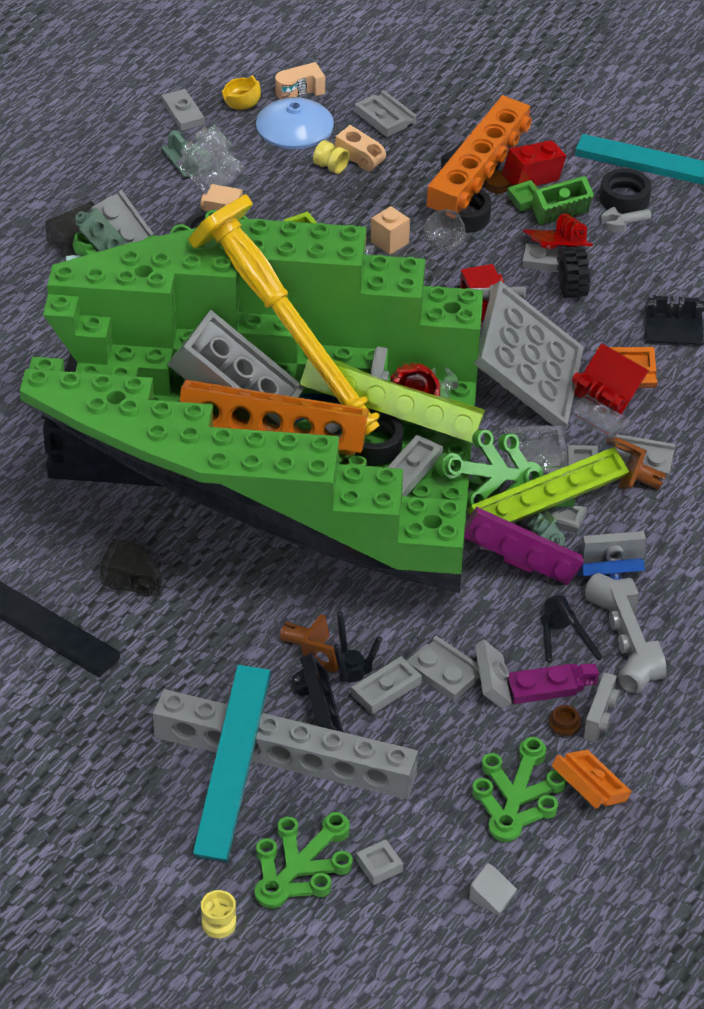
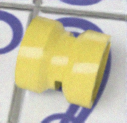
(334, 158)
(218, 914)

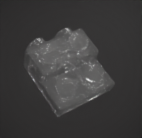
(210, 160)
(539, 445)

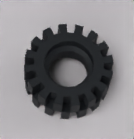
(573, 271)

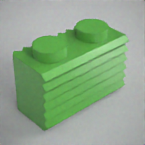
(566, 197)

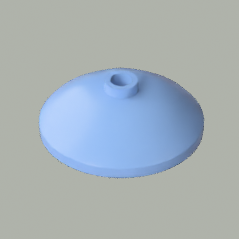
(294, 123)

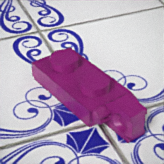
(551, 682)

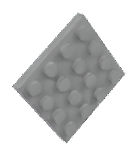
(529, 355)

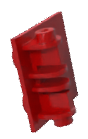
(568, 232)
(610, 379)

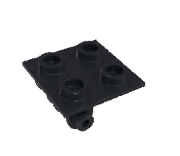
(674, 322)

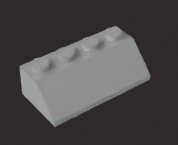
(224, 357)

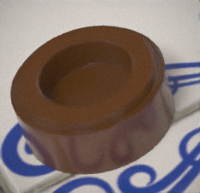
(497, 183)

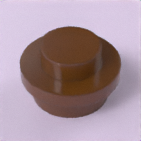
(565, 720)

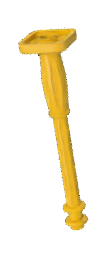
(262, 279)

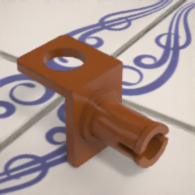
(635, 465)
(311, 640)

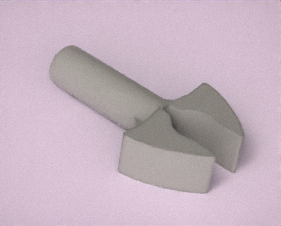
(617, 222)

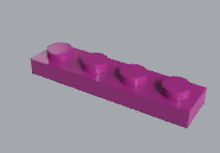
(522, 546)

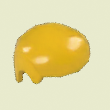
(242, 93)

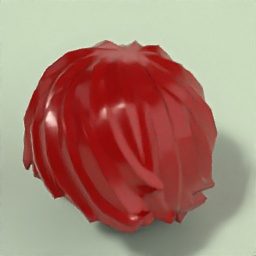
(416, 377)

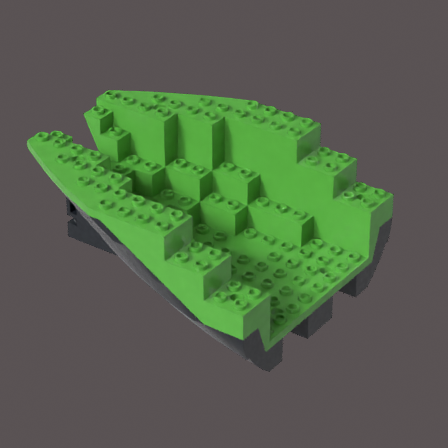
(122, 411)

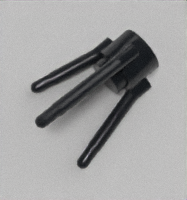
(560, 615)
(351, 662)

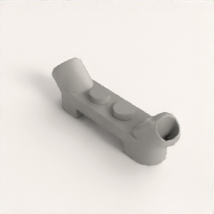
(645, 659)

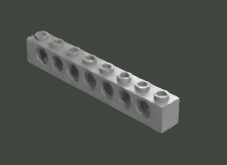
(292, 745)

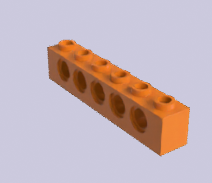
(479, 155)
(288, 408)

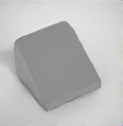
(491, 890)

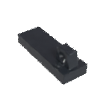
(315, 681)

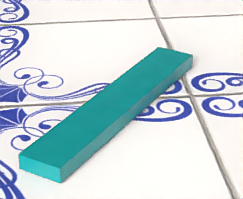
(640, 158)
(232, 764)

